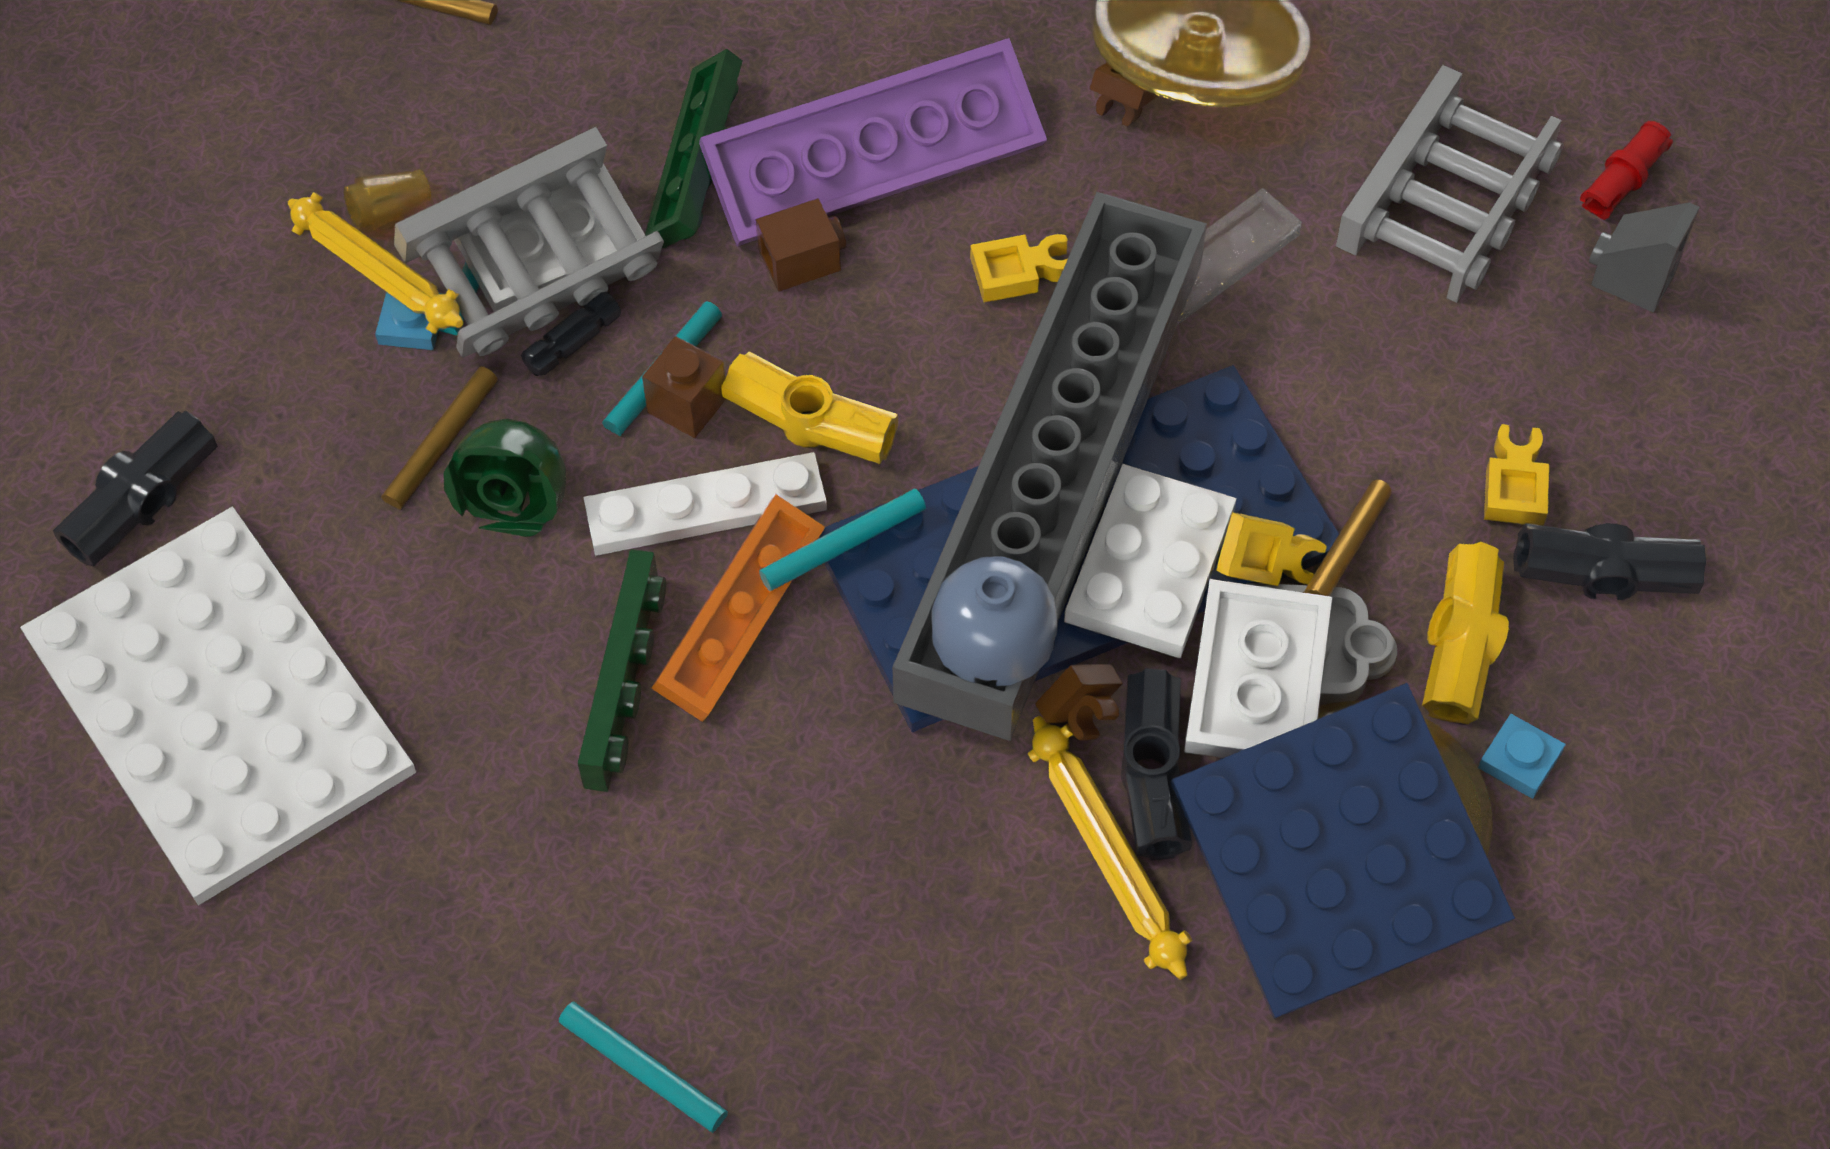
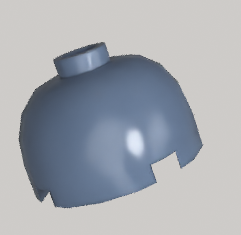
(994, 621)

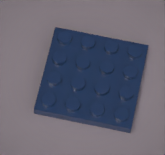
(1341, 850)

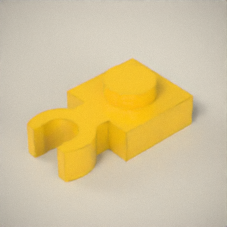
(1013, 268)
(1516, 483)
(1264, 549)

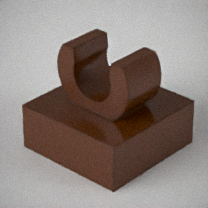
(1116, 87)
(1080, 695)

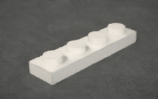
(701, 503)

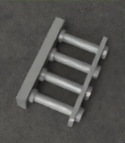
(1419, 144)
(529, 187)

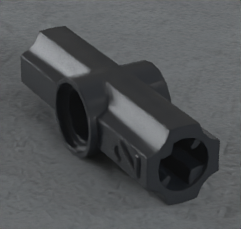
(135, 488)

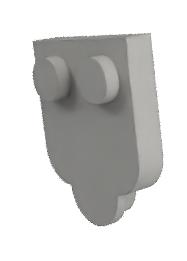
(1354, 647)

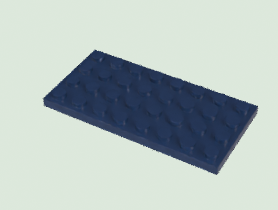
(1195, 434)

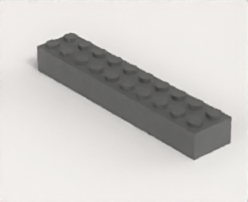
(1061, 435)

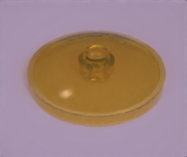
(1204, 48)

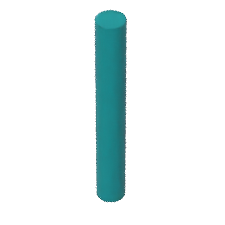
(634, 400)
(842, 539)
(643, 1067)

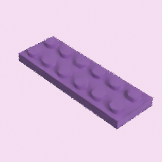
(875, 138)

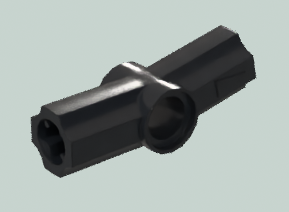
(1610, 560)
(1153, 733)

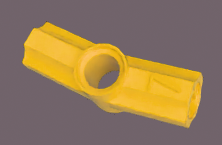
(783, 397)
(1465, 633)

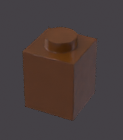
(800, 244)
(684, 386)

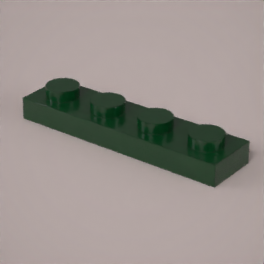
(685, 173)
(616, 691)

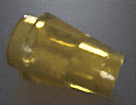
(384, 197)

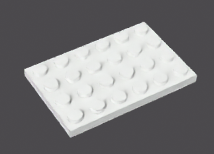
(217, 704)

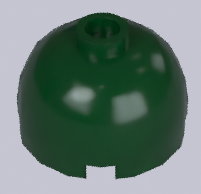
(498, 467)

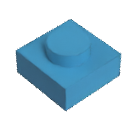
(403, 327)
(1521, 756)

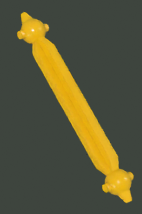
(375, 263)
(1110, 848)

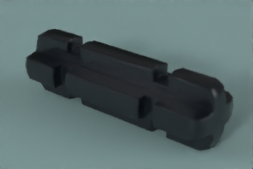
(571, 334)

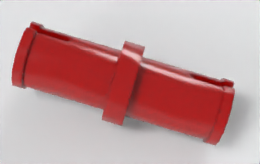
(1626, 169)

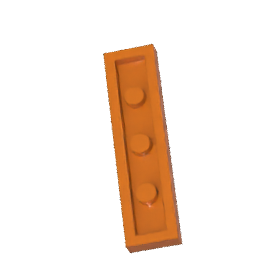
(734, 611)

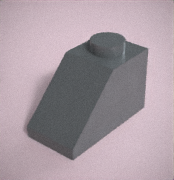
(1643, 253)

